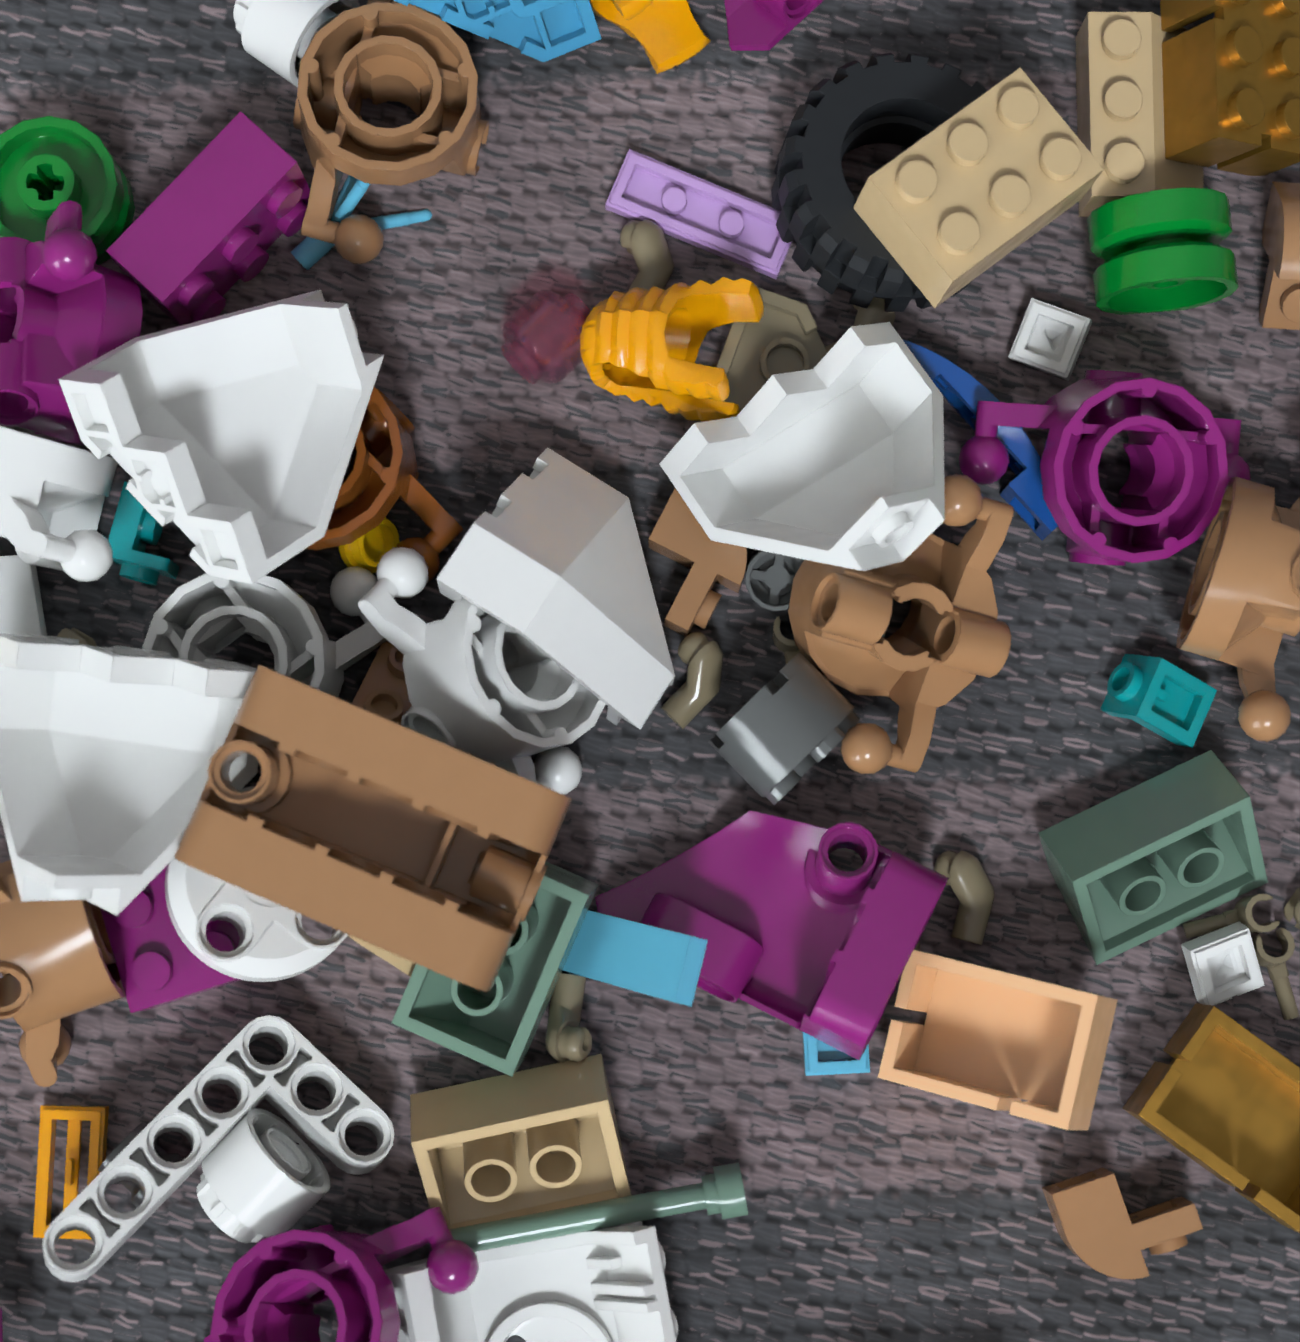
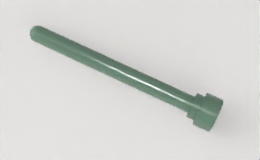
(717, 1193)

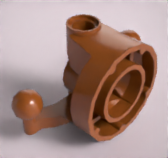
(381, 475)

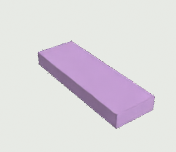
(699, 213)

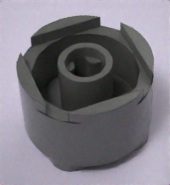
(785, 729)

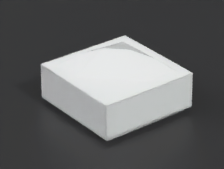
(1050, 339)
(1222, 964)

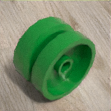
(59, 162)
(1162, 251)

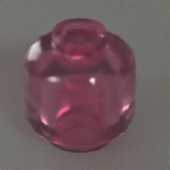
(545, 337)

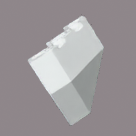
(234, 426)
(825, 459)
(571, 579)
(106, 761)

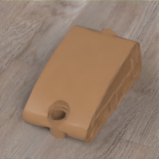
(375, 830)

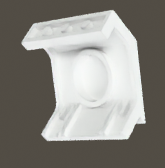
(547, 1290)

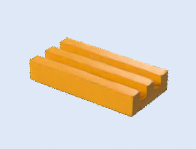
(46, 1153)

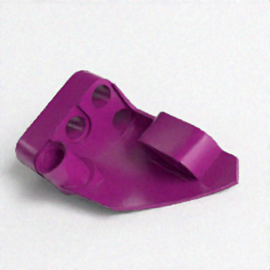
(790, 925)

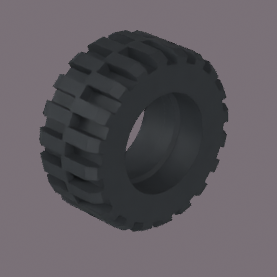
(857, 108)

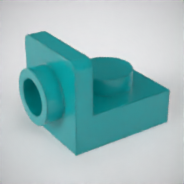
(129, 536)
(1159, 698)

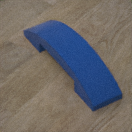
(962, 393)

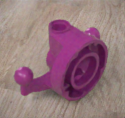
(55, 319)
(1174, 450)
(284, 1275)

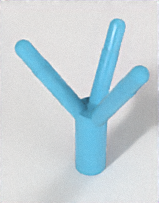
(312, 250)

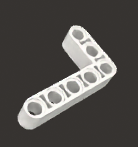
(206, 1128)

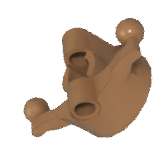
(384, 56)
(1247, 598)
(936, 651)
(52, 967)

